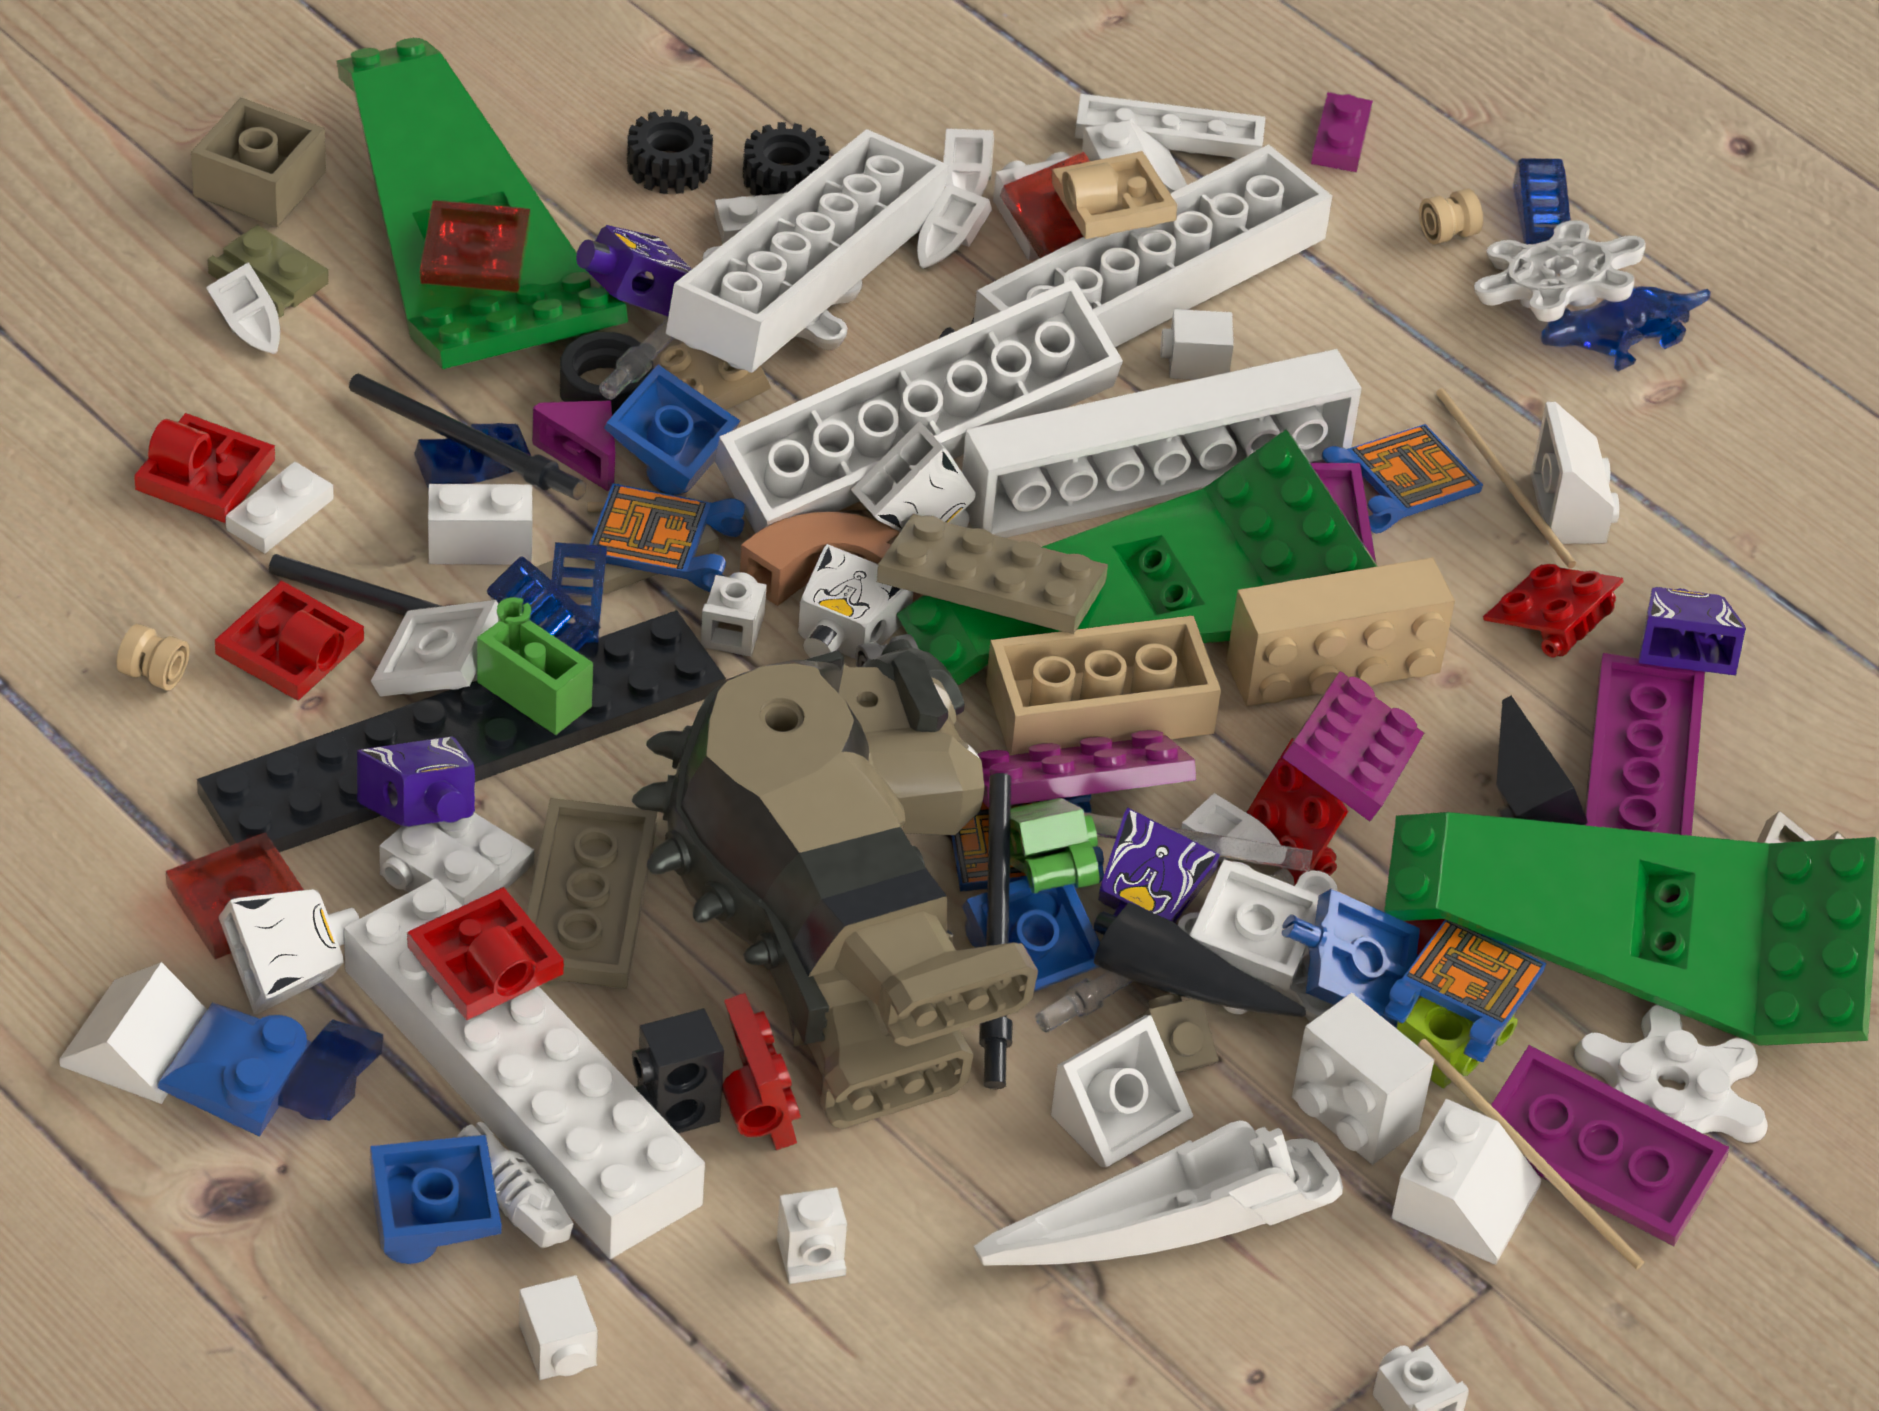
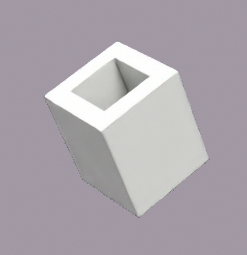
(1198, 344)
(558, 1327)

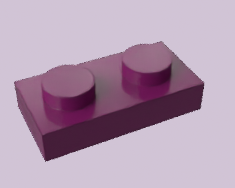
(1342, 132)

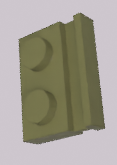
(282, 269)

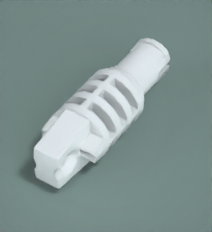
(523, 1193)

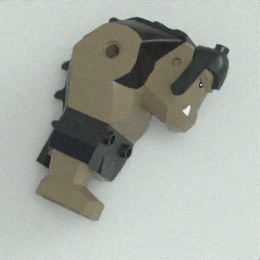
(798, 844)

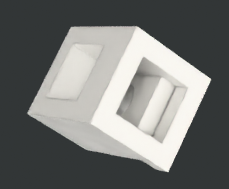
(738, 602)
(812, 1235)
(1417, 1383)

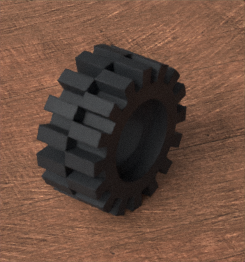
(669, 133)
(782, 145)

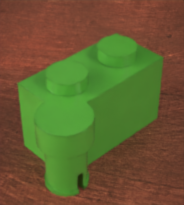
(533, 668)
(1054, 845)

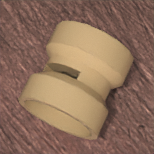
(1451, 216)
(154, 657)

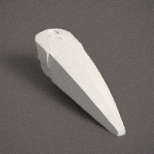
(1176, 1200)

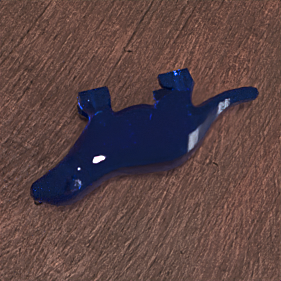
(1618, 325)

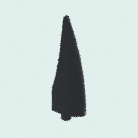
(1169, 959)

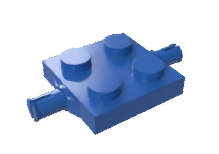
(1354, 950)

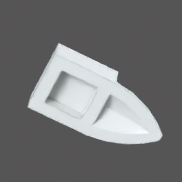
(969, 158)
(950, 223)
(247, 308)
(1225, 819)

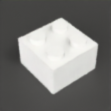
(1362, 1078)

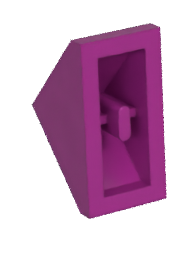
(577, 437)

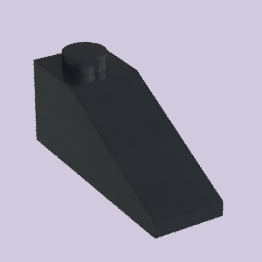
(1530, 776)

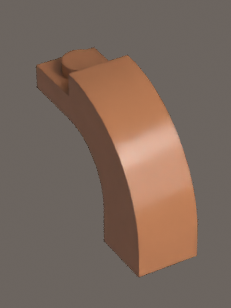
(790, 548)

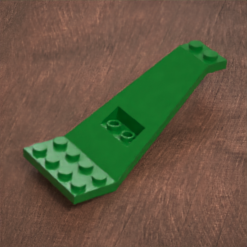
(437, 145)
(1244, 530)
(1764, 932)

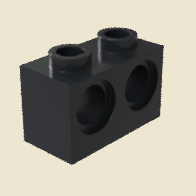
(681, 1069)

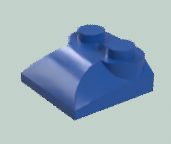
(671, 430)
(1047, 924)
(236, 1065)
(432, 1195)

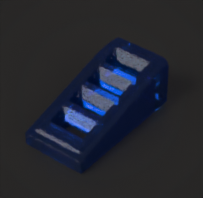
(1540, 197)
(528, 583)
(596, 593)

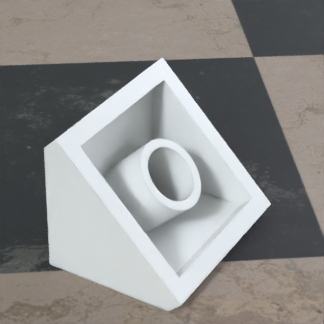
(135, 1032)
(1119, 1093)

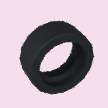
(591, 353)

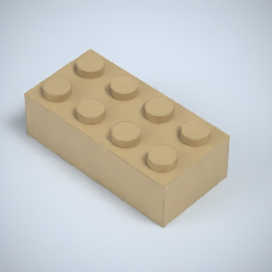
(1360, 622)
(1103, 684)

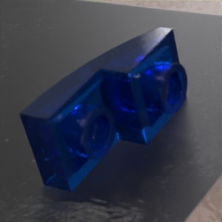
(452, 463)
(329, 1069)

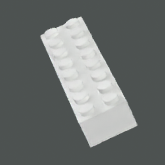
(1223, 235)
(805, 251)
(993, 371)
(1151, 442)
(534, 1084)

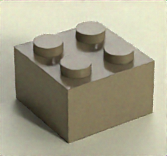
(258, 162)

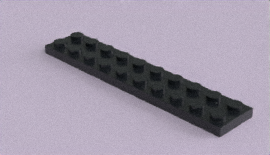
(313, 784)

